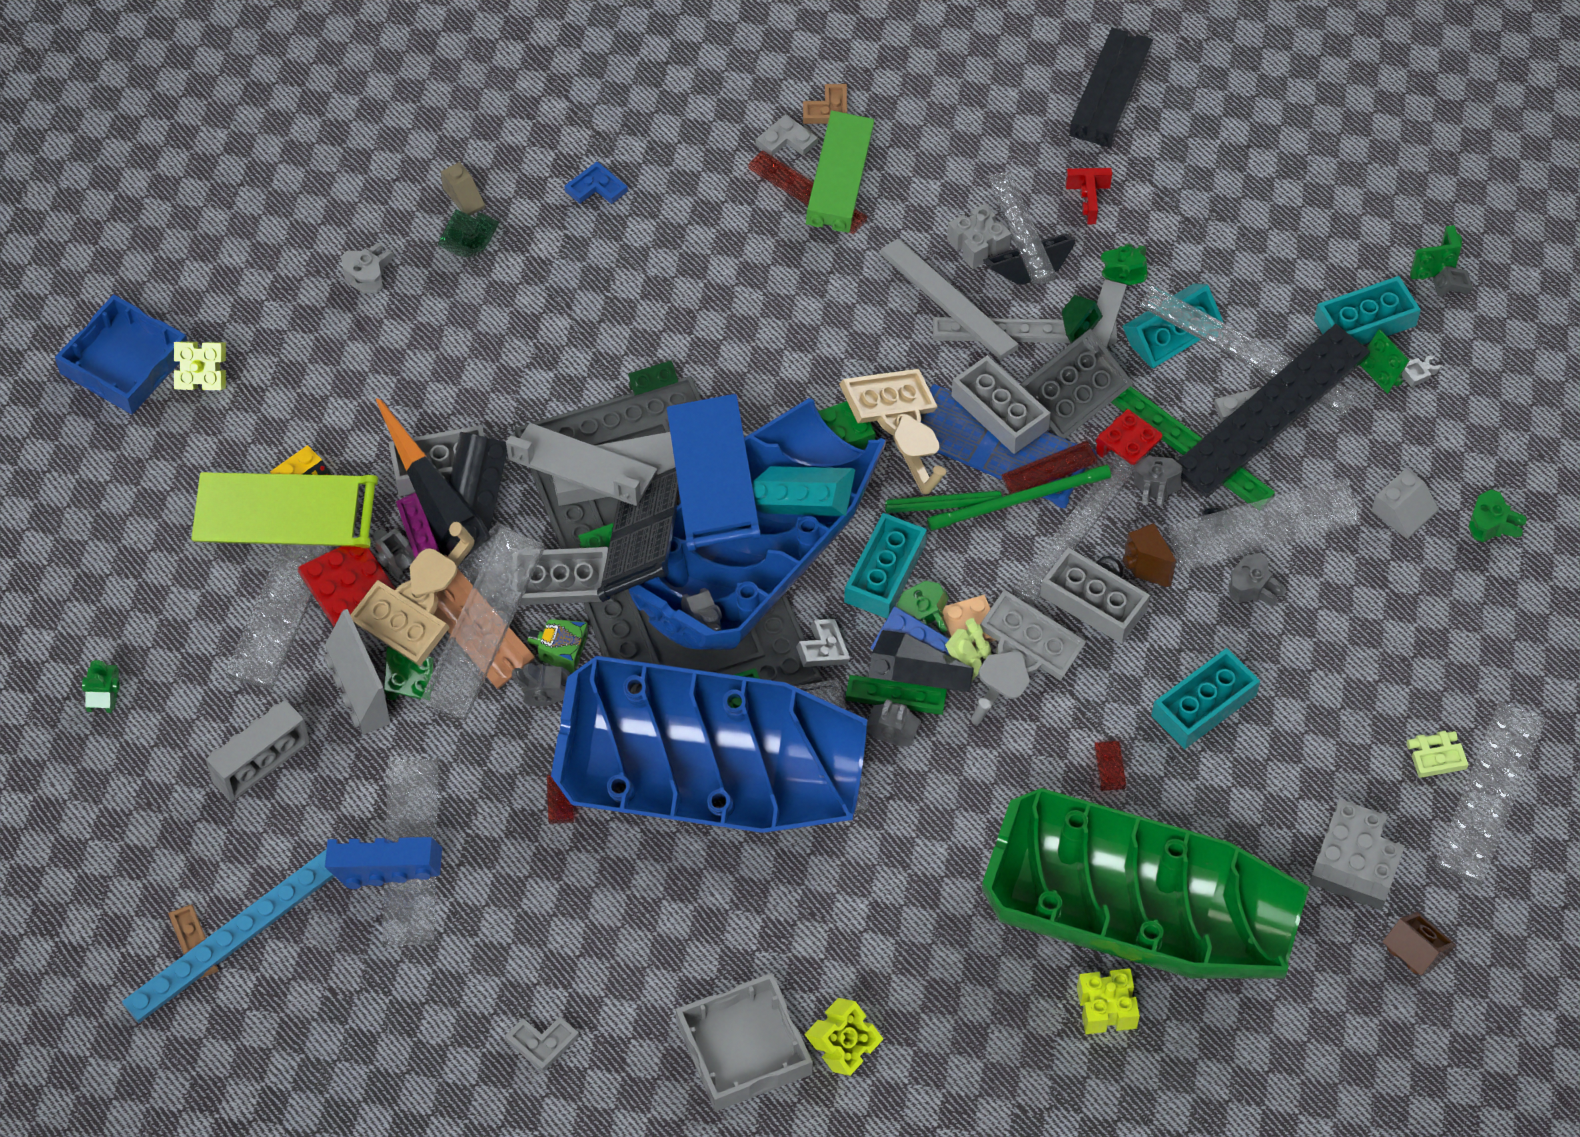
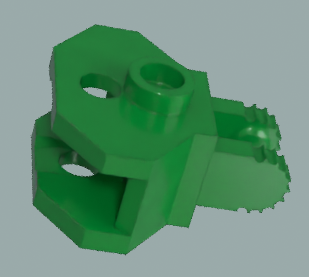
(1125, 263)
(1494, 517)
(926, 604)
(101, 686)

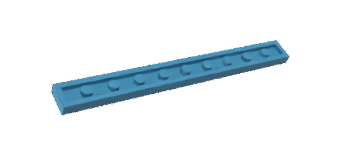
(228, 939)

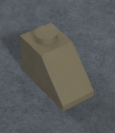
(462, 189)

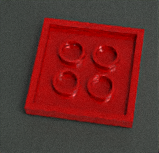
(342, 579)

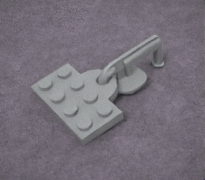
(1025, 644)

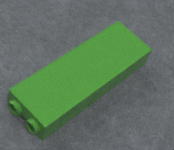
(840, 171)

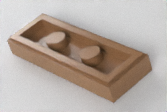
(189, 931)

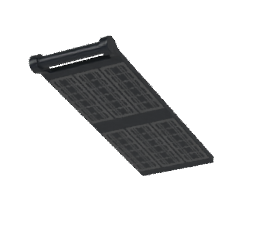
(641, 537)

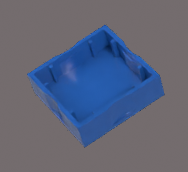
(121, 354)

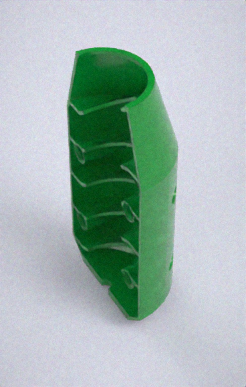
(1141, 890)

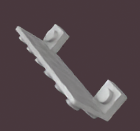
(581, 463)

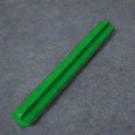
(939, 501)

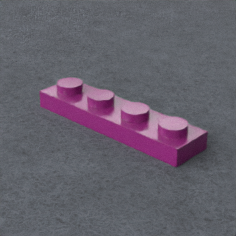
(416, 524)

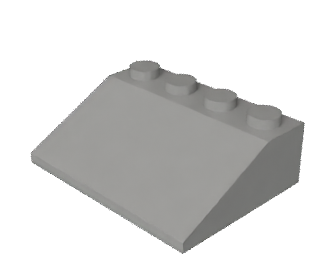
(356, 676)

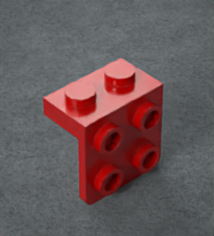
(1128, 438)

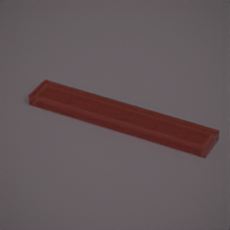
(792, 183)

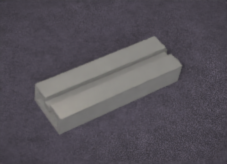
(651, 450)

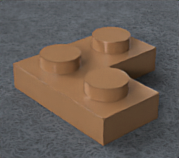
(819, 111)

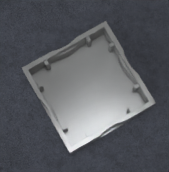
(743, 1042)

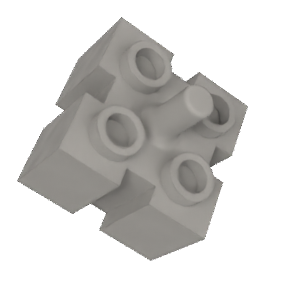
(978, 236)

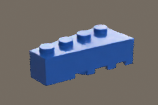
(384, 861)

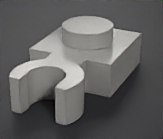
(1419, 372)

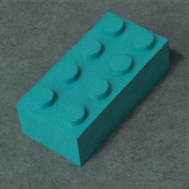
(1366, 310)
(885, 565)
(1205, 698)

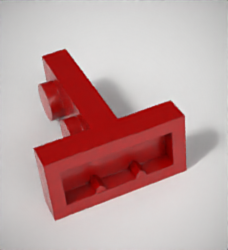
(1088, 181)

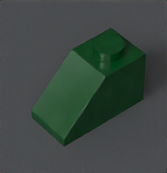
(1079, 316)

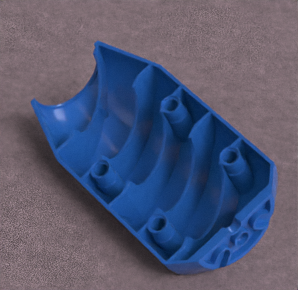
(752, 573)
(681, 748)

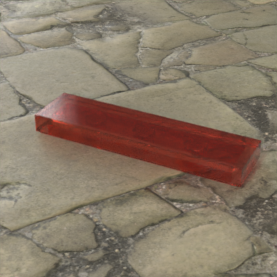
(1050, 468)

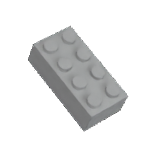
(1000, 404)
(439, 449)
(567, 577)
(1094, 595)
(257, 750)

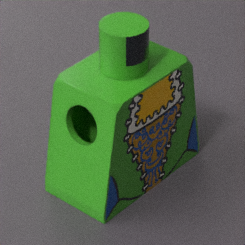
(560, 643)

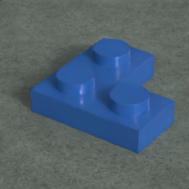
(598, 180)

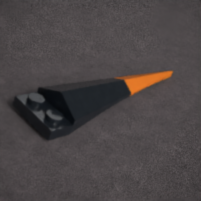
(436, 495)

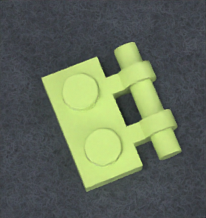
(962, 649)
(1440, 759)

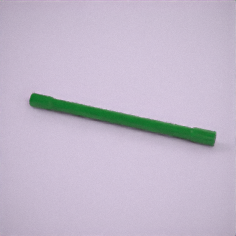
(948, 518)

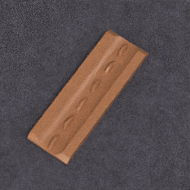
(512, 651)

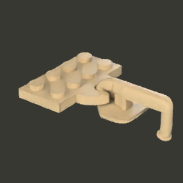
(896, 404)
(406, 615)

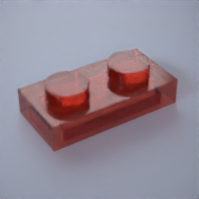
(1110, 765)
(559, 807)

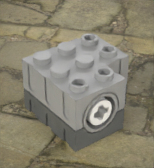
(1356, 857)

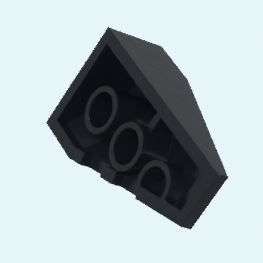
(910, 661)

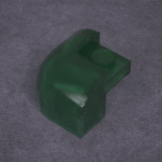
(467, 235)

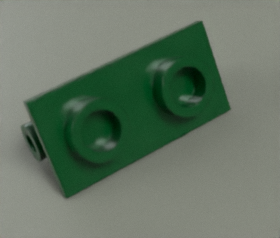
(652, 378)

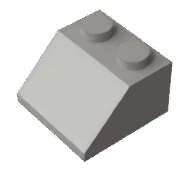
(1405, 504)

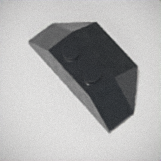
(1012, 266)

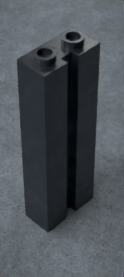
(1111, 88)

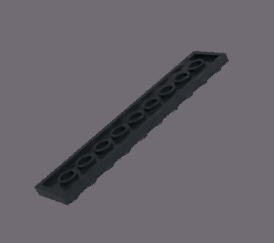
(1271, 410)

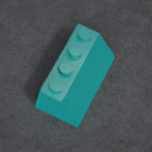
(1160, 340)
(803, 490)

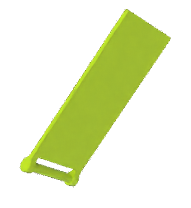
(282, 509)

